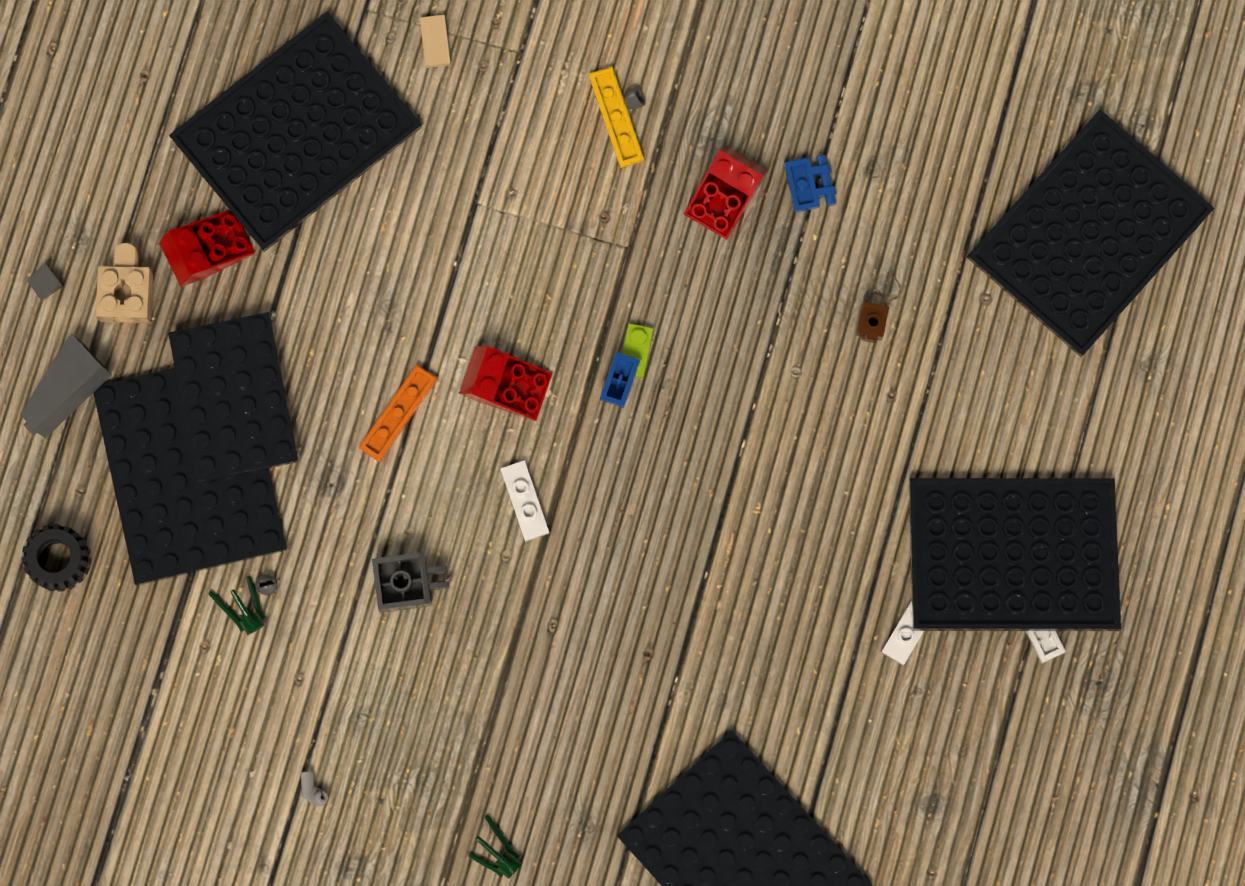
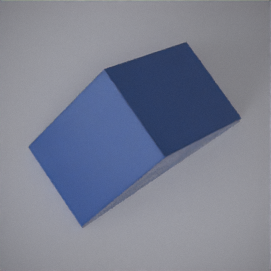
(620, 380)

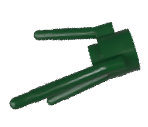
(250, 620)
(506, 863)

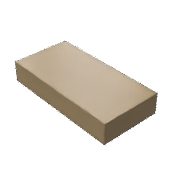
(435, 41)

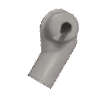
(310, 791)

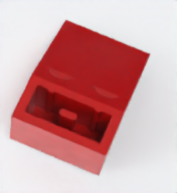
(725, 191)
(205, 247)
(505, 382)

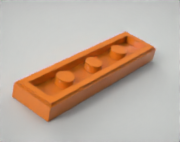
(398, 413)

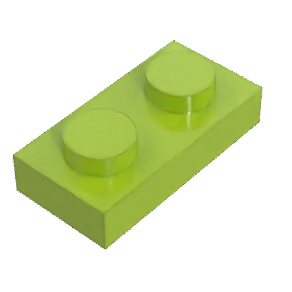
(637, 346)

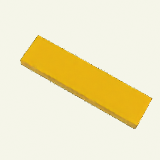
(616, 117)

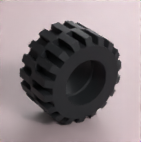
(41, 542)

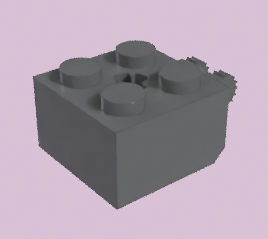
(414, 570)

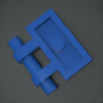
(802, 184)

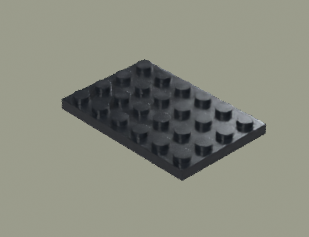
(233, 397)

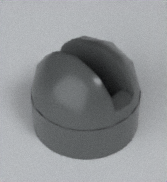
(634, 99)
(266, 590)

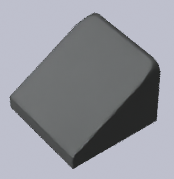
(44, 282)

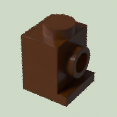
(872, 311)

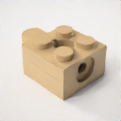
(124, 289)

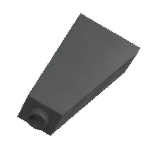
(64, 387)

